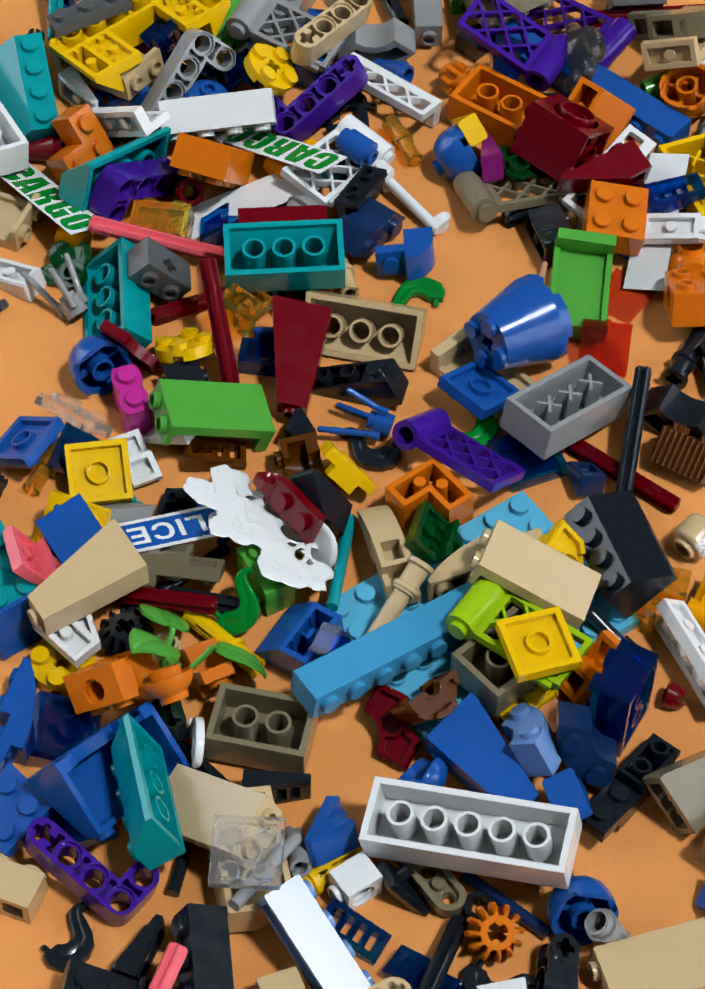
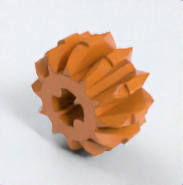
(494, 946)

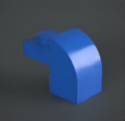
(412, 258)

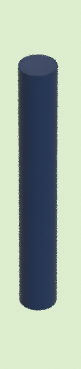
(527, 918)

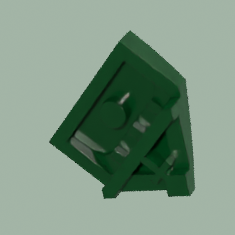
(431, 535)

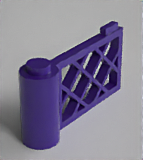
(616, 31)
(541, 65)
(476, 462)

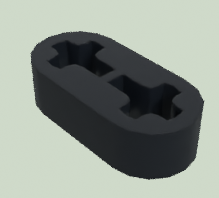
(174, 718)

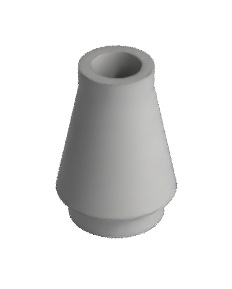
(604, 926)

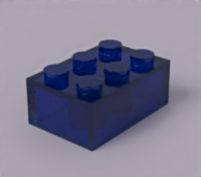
(622, 691)

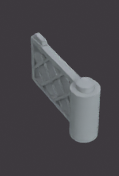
(253, 16)

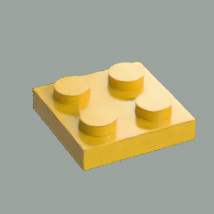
(99, 471)
(538, 644)

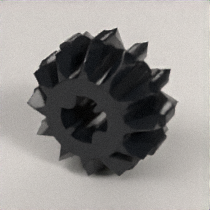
(116, 629)

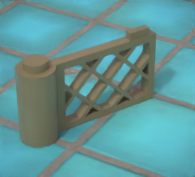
(484, 198)

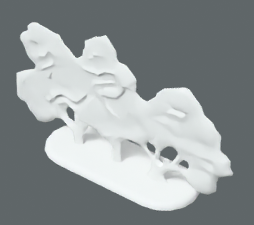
(250, 523)

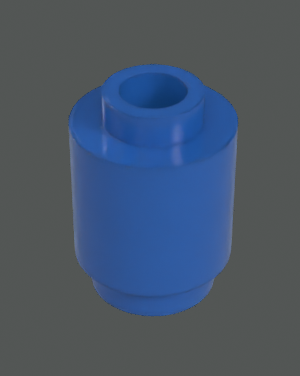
(357, 147)

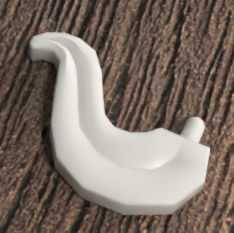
(196, 732)

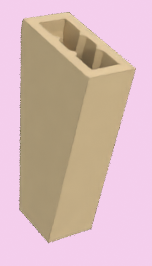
(88, 580)

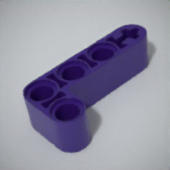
(345, 80)
(130, 181)
(88, 867)

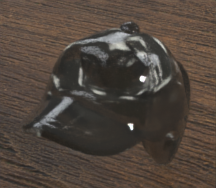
(584, 53)

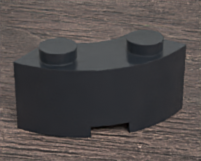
(670, 405)

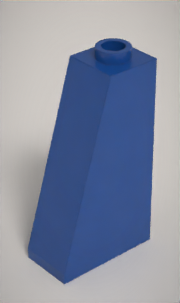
(478, 753)

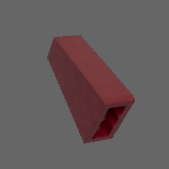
(299, 344)

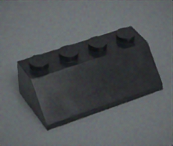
(621, 549)

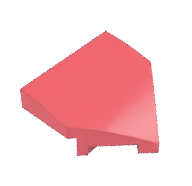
(29, 559)

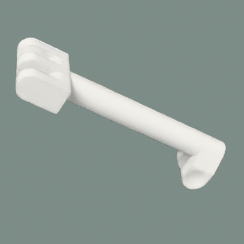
(439, 223)

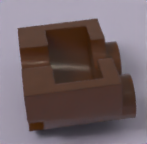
(298, 454)
(433, 703)

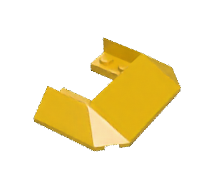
(108, 46)

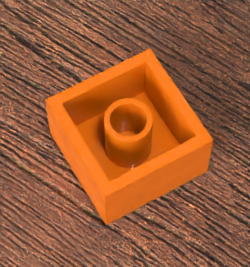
(618, 212)

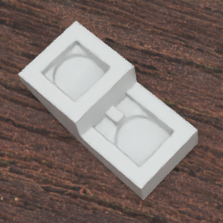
(142, 462)

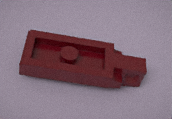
(290, 505)

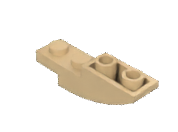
(385, 545)
(454, 570)

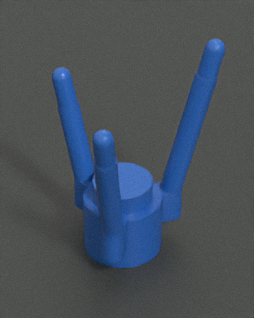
(379, 421)

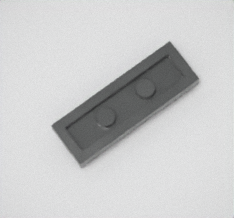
(84, 14)

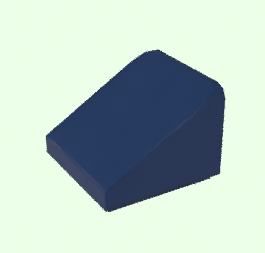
(586, 478)

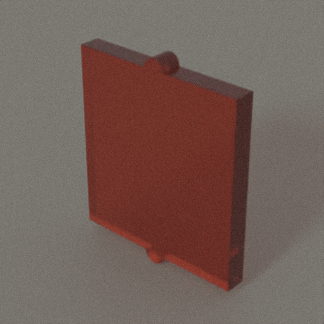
(626, 303)
(607, 343)

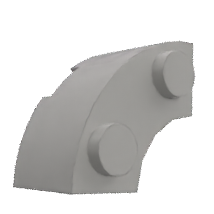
(385, 41)

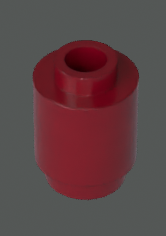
(198, 191)

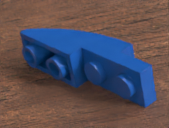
(17, 716)

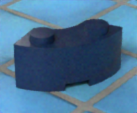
(369, 228)
(583, 746)

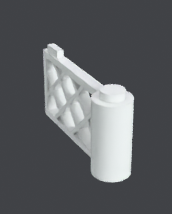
(307, 185)

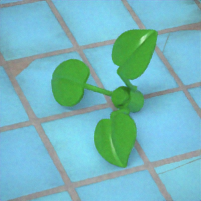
(145, 642)

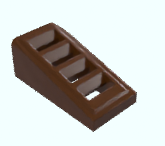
(195, 460)

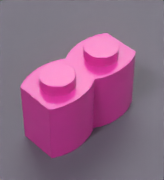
(131, 399)

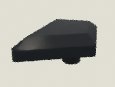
(175, 500)
(400, 886)

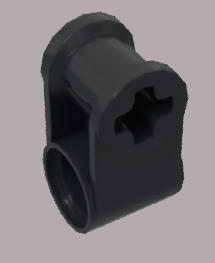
(557, 963)

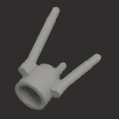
(71, 303)

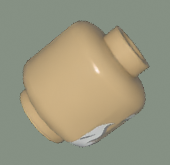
(690, 537)

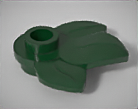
(518, 168)
(80, 258)

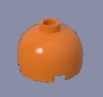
(684, 90)

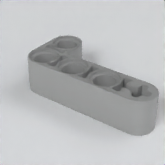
(195, 60)

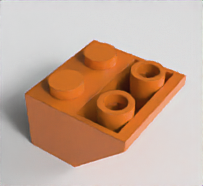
(603, 105)

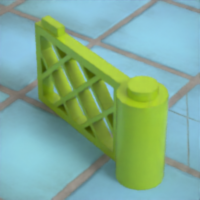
(479, 612)

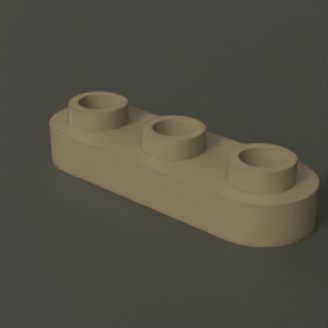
(440, 887)

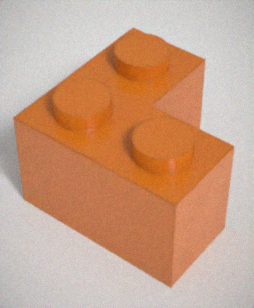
(82, 138)
(432, 483)

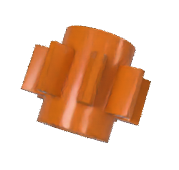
(452, 75)

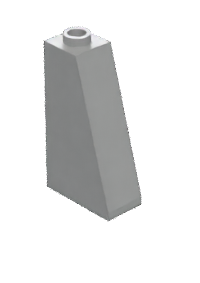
(427, 22)

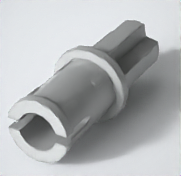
(298, 859)

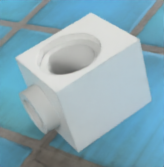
(355, 881)

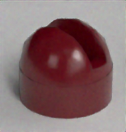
(671, 696)

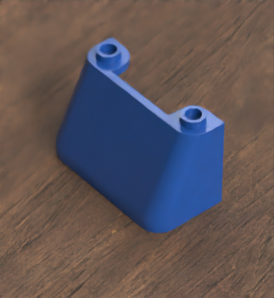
(82, 780)

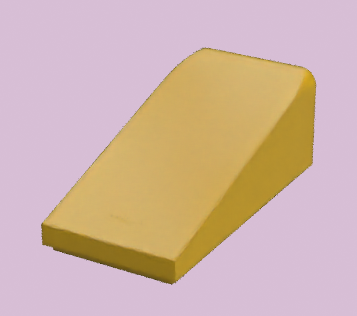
(471, 128)

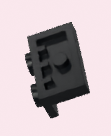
(360, 189)

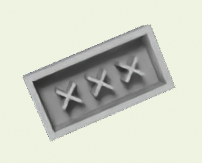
(565, 406)

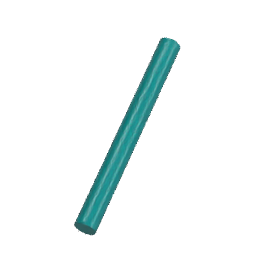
(340, 566)

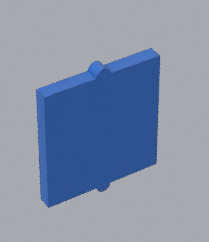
(68, 527)
(16, 628)

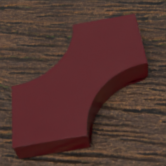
(136, 352)
(396, 741)

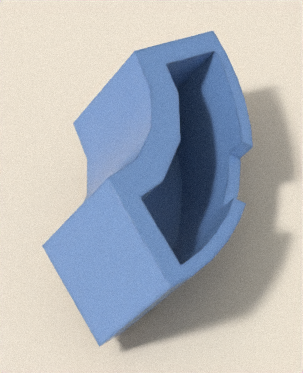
(532, 740)

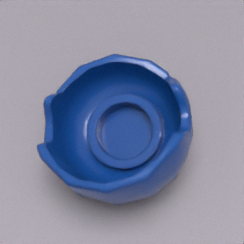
(427, 772)

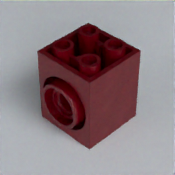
(559, 135)

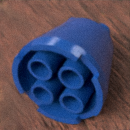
(520, 326)

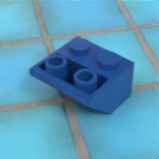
(293, 634)

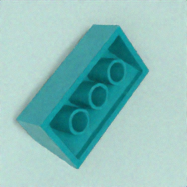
(27, 86)
(79, 181)
(285, 255)
(115, 296)
(145, 796)

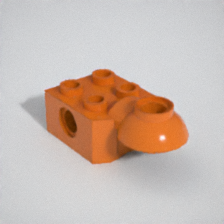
(685, 286)
(121, 678)

